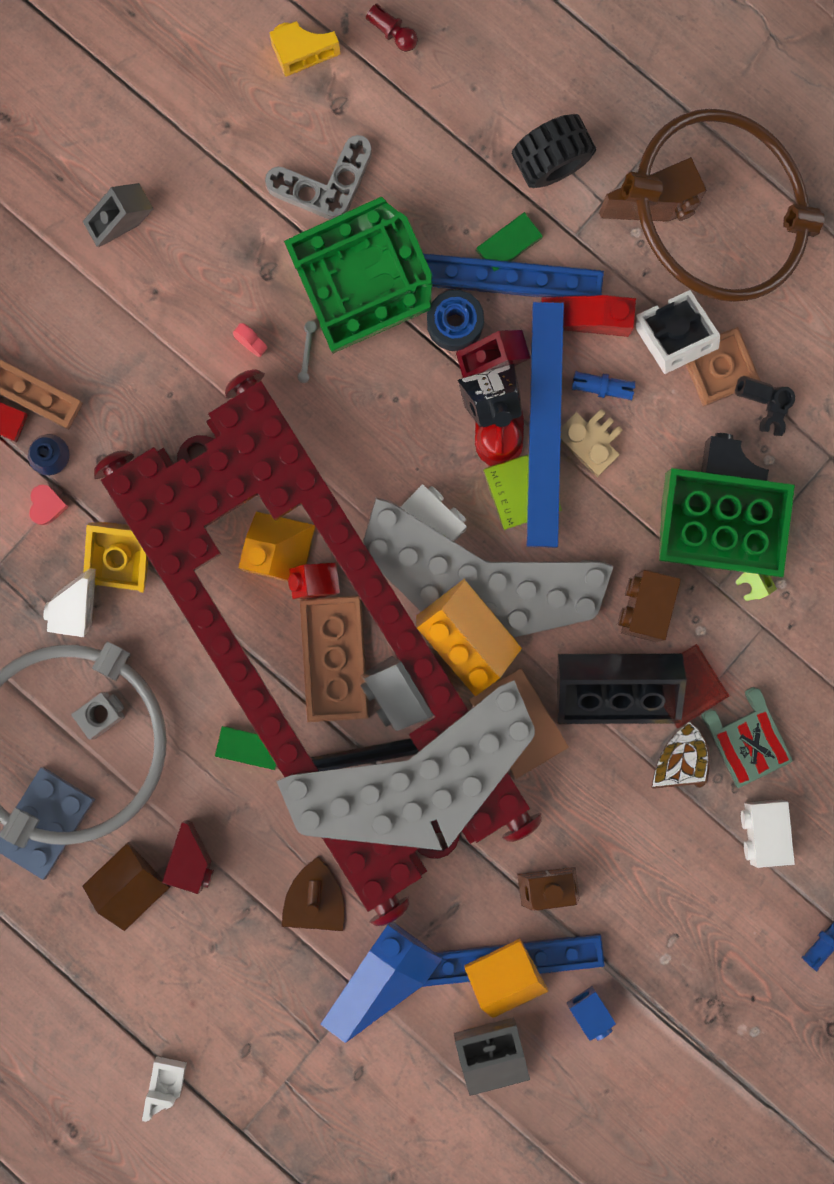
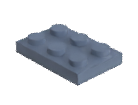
(59, 809)

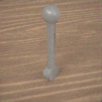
(310, 327)

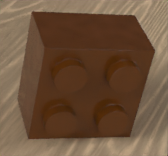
(649, 606)

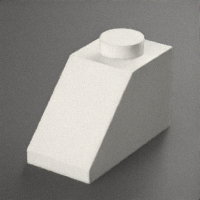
(72, 607)

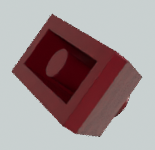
(493, 352)
(189, 861)

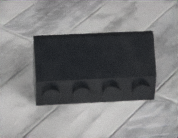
(618, 688)

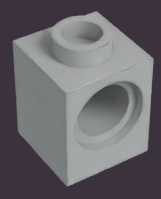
(85, 715)

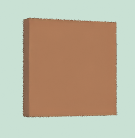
(718, 372)

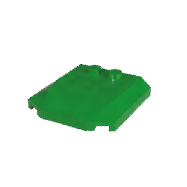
(362, 272)

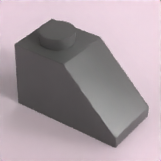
(117, 213)

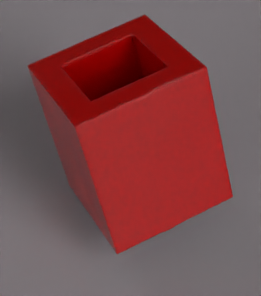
(313, 580)

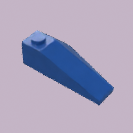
(387, 976)

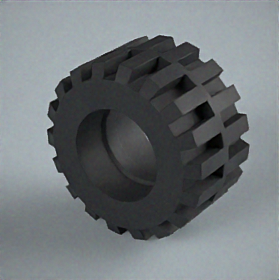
(553, 151)

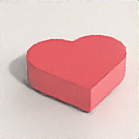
(249, 339)
(46, 505)

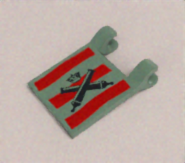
(749, 744)

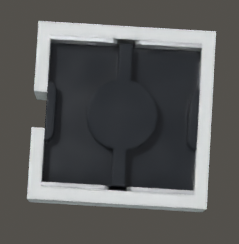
(677, 332)

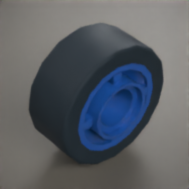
(455, 303)

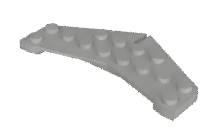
(520, 594)
(401, 798)

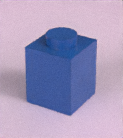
(591, 1014)

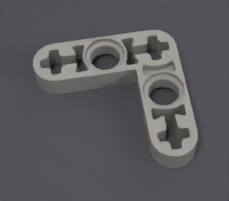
(324, 193)

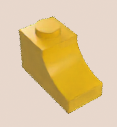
(302, 49)

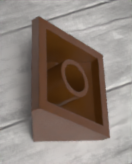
(124, 887)

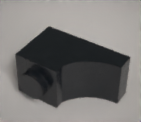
(725, 457)

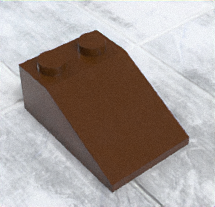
(679, 197)

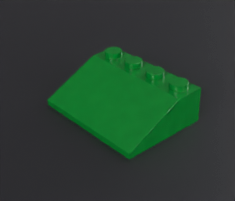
(725, 522)

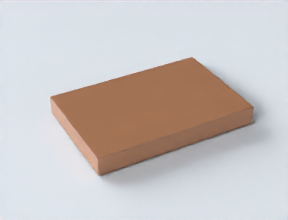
(547, 738)

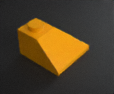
(275, 546)

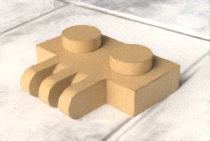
(591, 441)

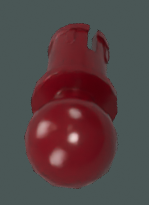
(405, 37)

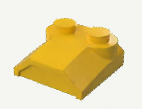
(115, 556)

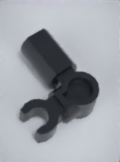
(777, 399)

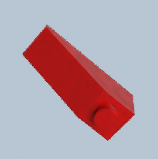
(597, 314)

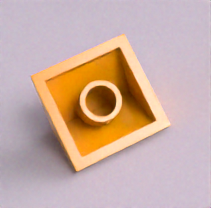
(505, 979)

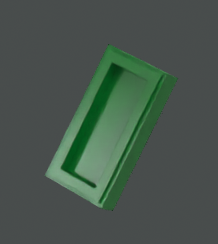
(510, 241)
(243, 748)

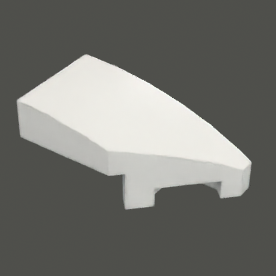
(164, 1086)

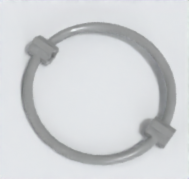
(112, 663)

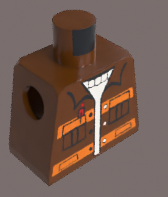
(549, 889)

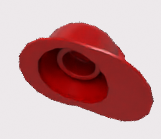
(500, 443)

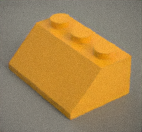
(468, 637)

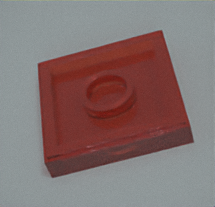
(701, 691)

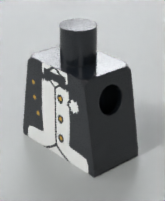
(492, 396)

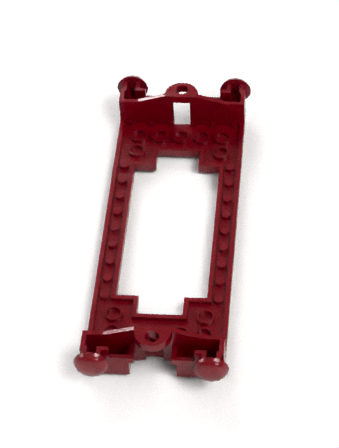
(169, 515)

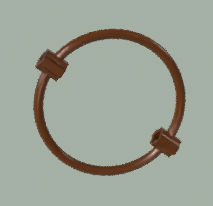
(646, 190)

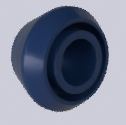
(55, 458)

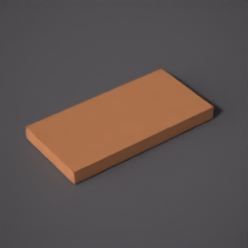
(333, 658)

